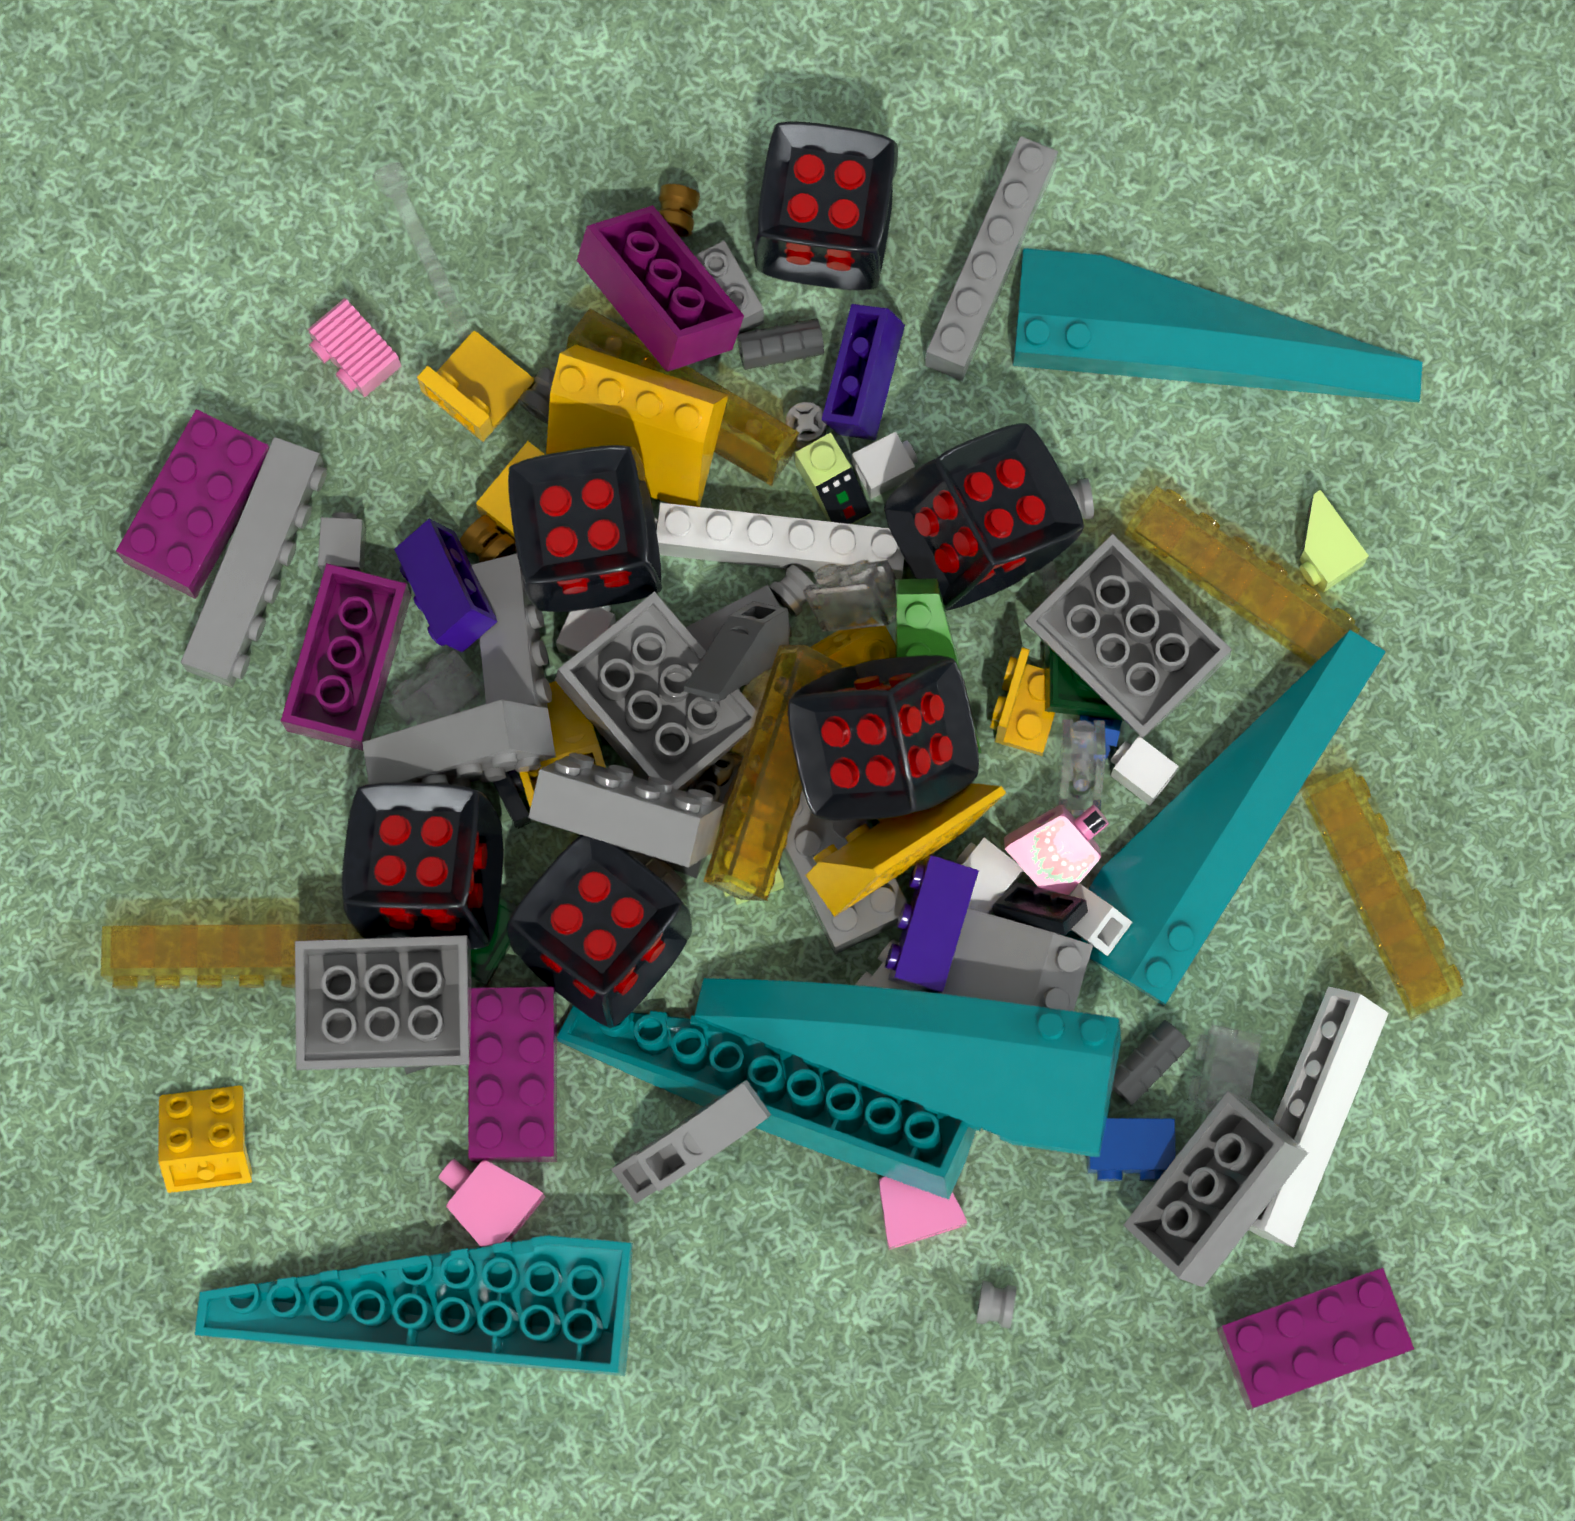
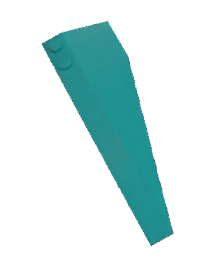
(1137, 323)
(1204, 842)
(992, 1064)
(804, 1101)
(497, 1304)

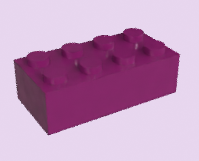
(659, 288)
(194, 504)
(346, 657)
(513, 1075)
(1315, 1338)

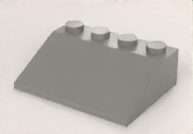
(1128, 636)
(635, 697)
(1016, 963)
(383, 1002)

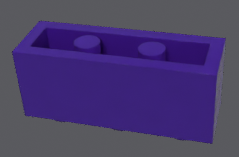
(863, 372)
(445, 586)
(931, 924)

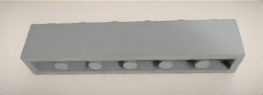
(991, 258)
(254, 562)

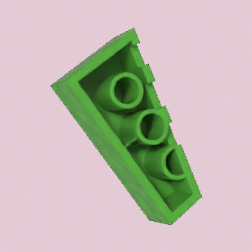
(923, 622)

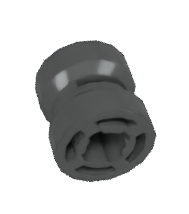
(538, 397)

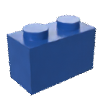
(1134, 1147)

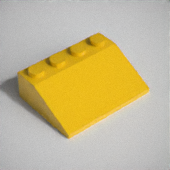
(622, 403)
(894, 846)

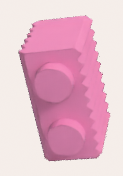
(354, 348)

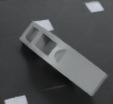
(691, 1142)

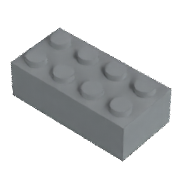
(464, 746)
(627, 809)
(862, 920)
(1215, 1189)

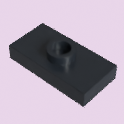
(508, 791)
(1040, 908)

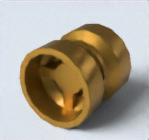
(677, 207)
(486, 540)

